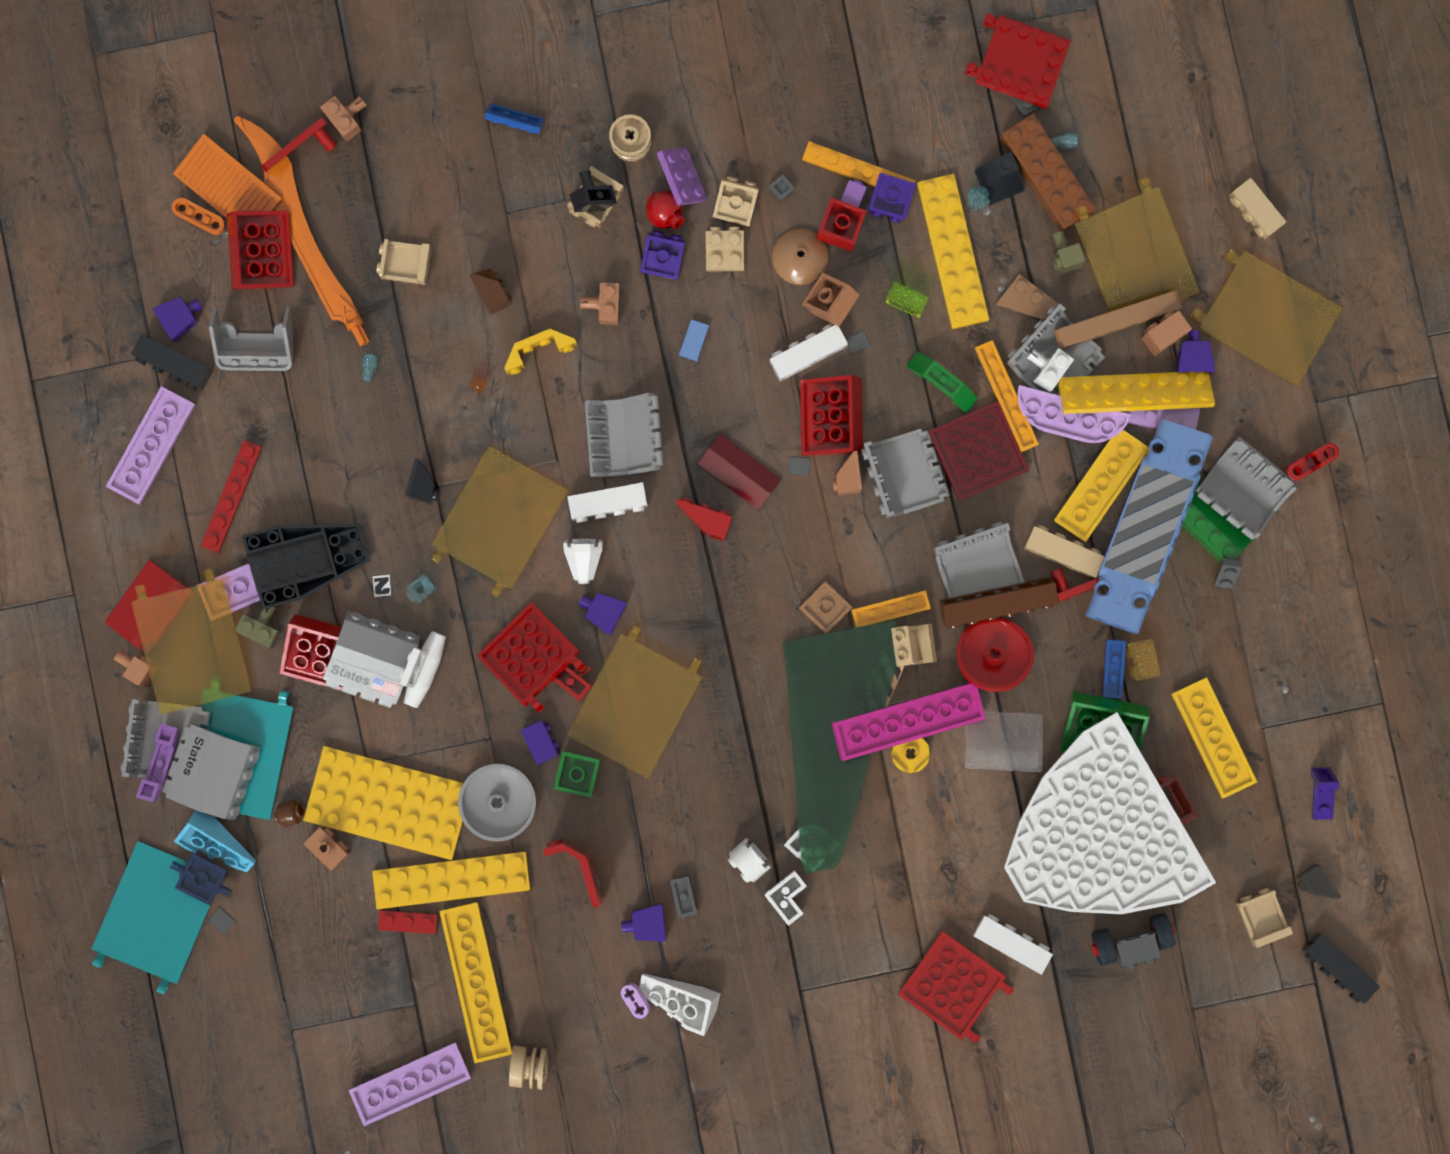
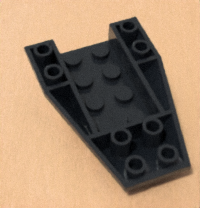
(301, 559)

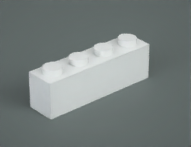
(808, 352)
(607, 501)
(1010, 943)

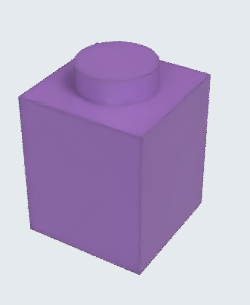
(854, 193)

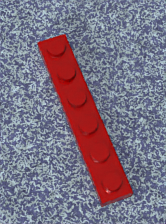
(231, 496)

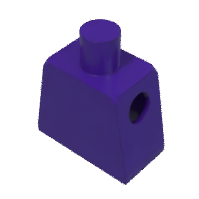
(177, 316)
(1195, 355)
(603, 611)
(647, 924)

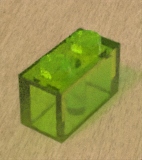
(906, 299)

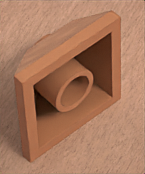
(848, 477)

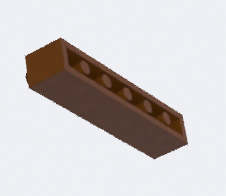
(998, 602)

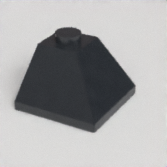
(1000, 178)
(421, 485)

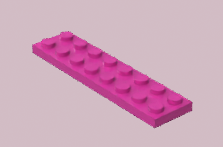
(908, 721)

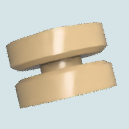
(626, 127)

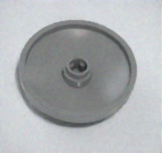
(497, 802)

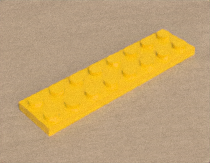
(952, 251)
(1135, 392)
(451, 880)
(476, 982)

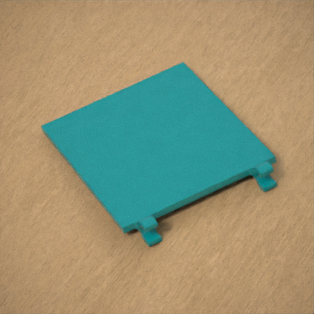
(261, 725)
(150, 919)

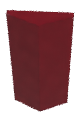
(739, 471)

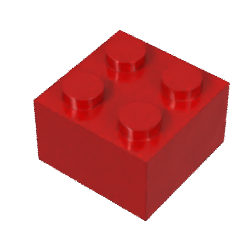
(841, 224)

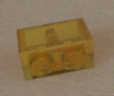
(1143, 659)

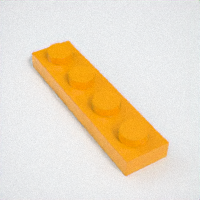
(891, 609)

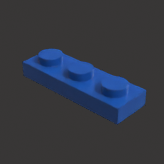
(514, 118)
(1114, 669)

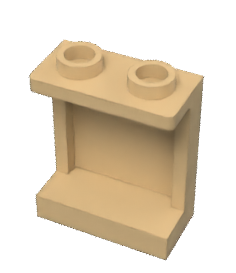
(598, 217)
(404, 262)
(914, 645)
(1263, 917)

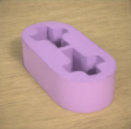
(635, 1000)

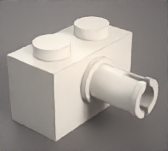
(1051, 368)

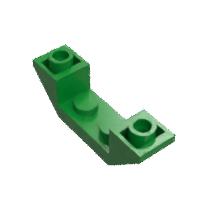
(943, 380)

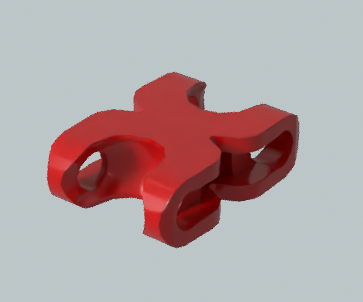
(1311, 462)

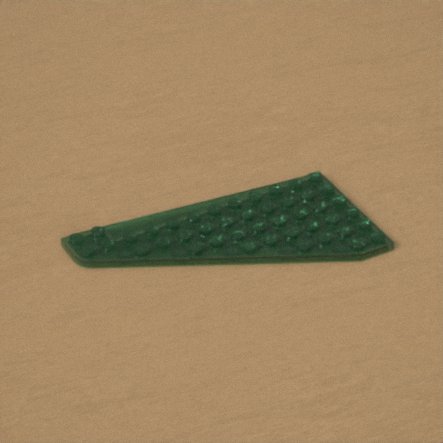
(828, 682)

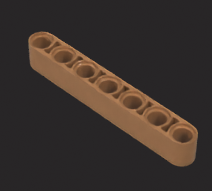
(1118, 320)

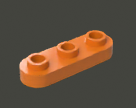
(193, 210)

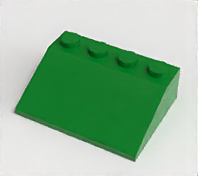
(1214, 531)
(1089, 710)

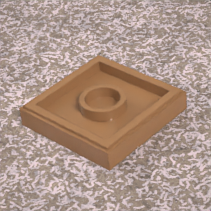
(825, 607)

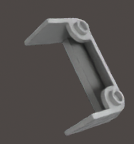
(252, 350)

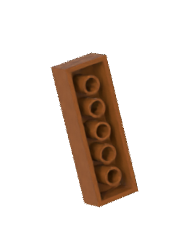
(1046, 172)

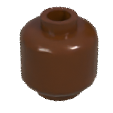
(289, 813)

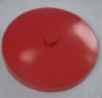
(995, 655)

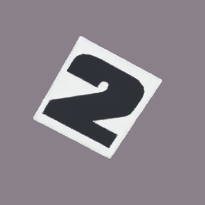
(381, 585)

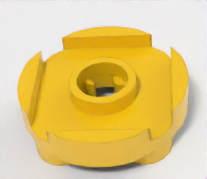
(911, 765)

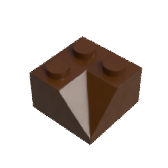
(491, 292)

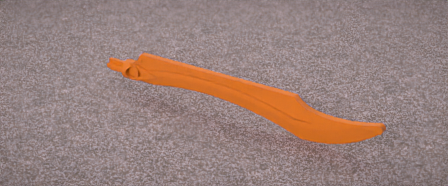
(282, 181)

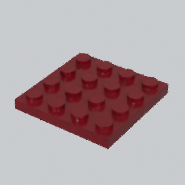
(978, 451)

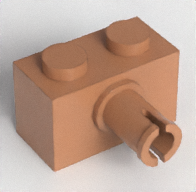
(343, 116)
(606, 303)
(136, 670)
(327, 848)

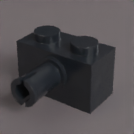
(591, 197)

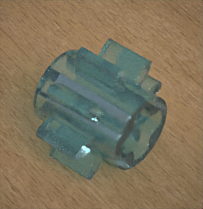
(978, 197)

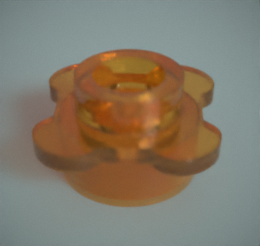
(477, 384)

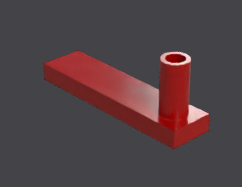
(315, 129)
(1063, 588)

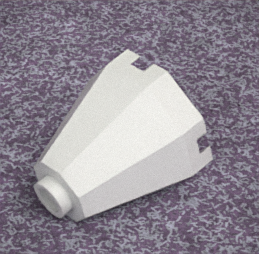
(583, 558)

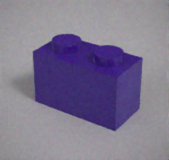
(540, 742)

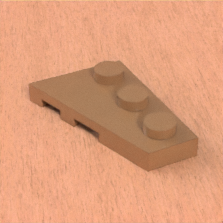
(1026, 299)

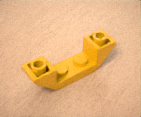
(515, 364)

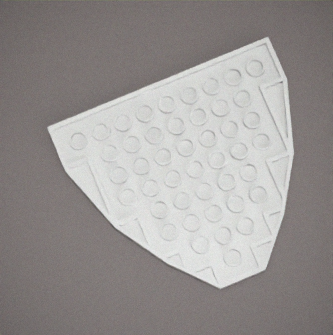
(1103, 833)

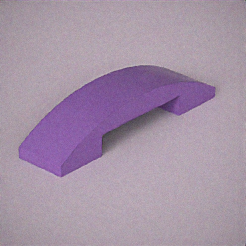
(160, 763)

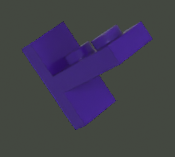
(1323, 792)

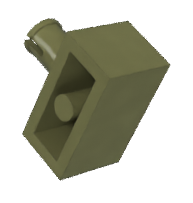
(1067, 257)
(259, 629)

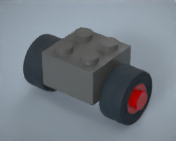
(1134, 948)

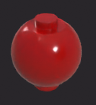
(663, 210)

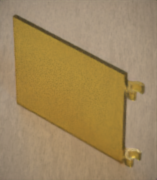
(1135, 250)
(1269, 317)
(499, 519)
(190, 645)
(635, 705)

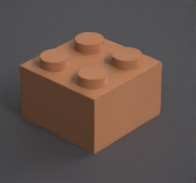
(830, 299)
(1162, 335)

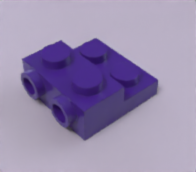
(891, 197)
(663, 255)

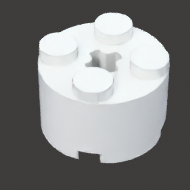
(748, 860)

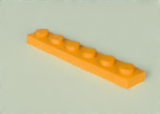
(846, 165)
(1006, 395)

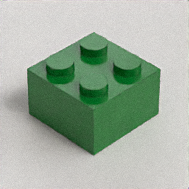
(577, 774)

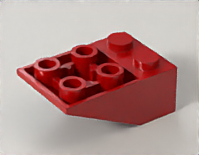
(710, 522)

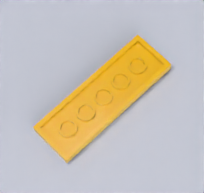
(1101, 485)
(1214, 738)

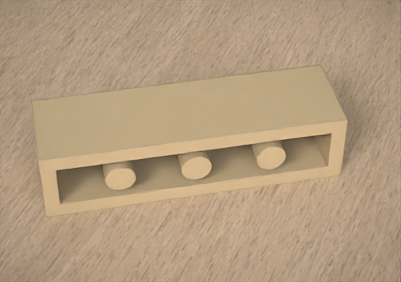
(1064, 552)

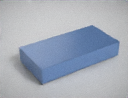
(694, 340)

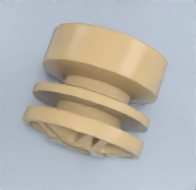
(528, 1067)

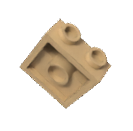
(736, 201)
(724, 249)

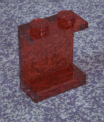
(1188, 809)

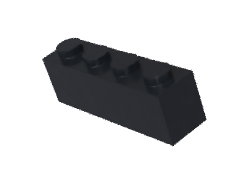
(172, 362)
(1341, 968)

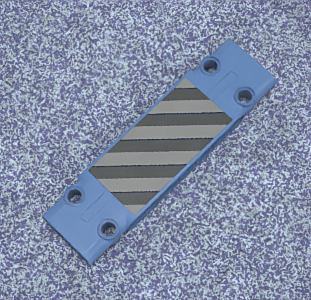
(1149, 526)

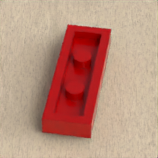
(407, 922)

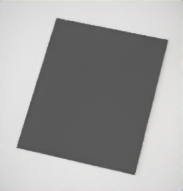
(857, 342)
(799, 466)
(221, 921)

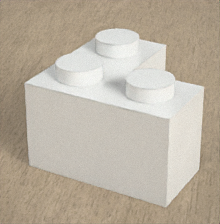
(781, 897)

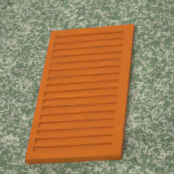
(224, 180)

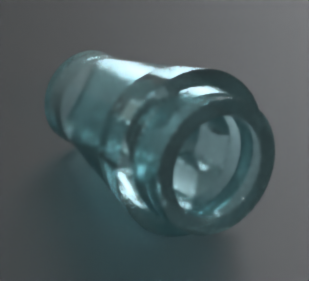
(1066, 140)
(368, 366)

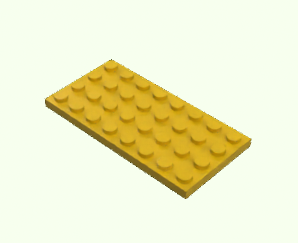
(386, 803)

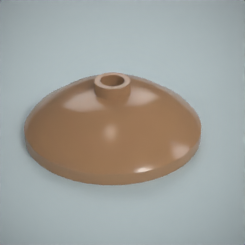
(800, 269)

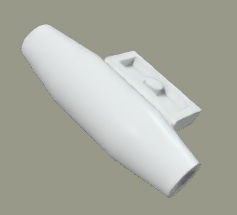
(422, 668)

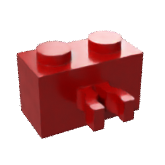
(574, 683)

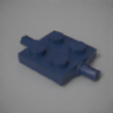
(201, 879)

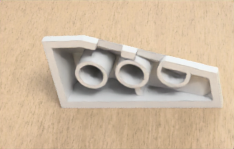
(686, 1002)

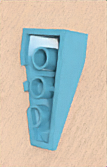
(208, 836)

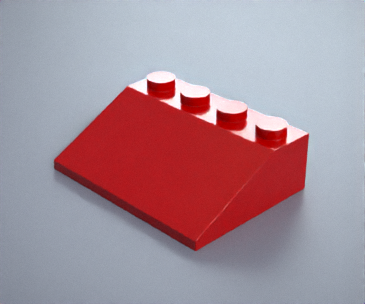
(259, 250)
(831, 415)
(156, 582)
(308, 649)

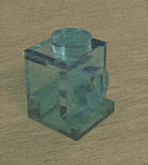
(422, 581)

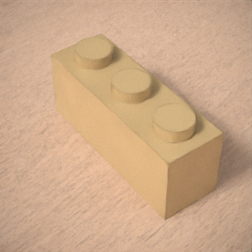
(1257, 209)

